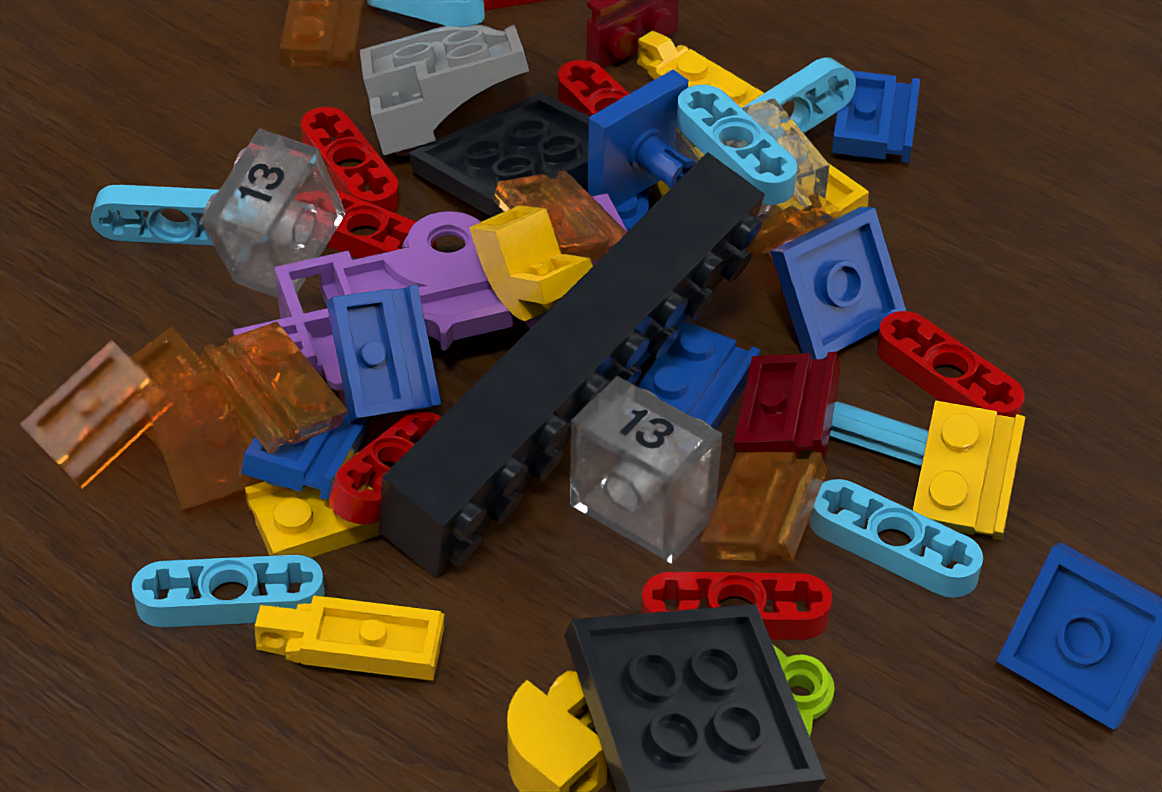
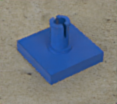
(635, 141)
(838, 282)
(1086, 635)

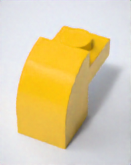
(525, 260)
(553, 739)

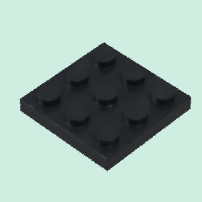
(511, 144)
(692, 702)

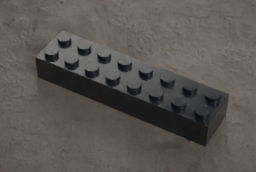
(601, 329)

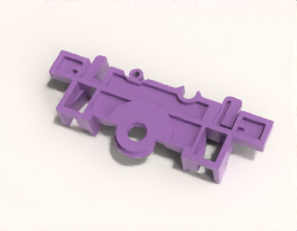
(450, 285)

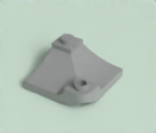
(429, 75)

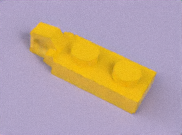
(660, 56)
(354, 636)

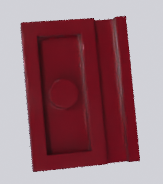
(620, 23)
(788, 404)

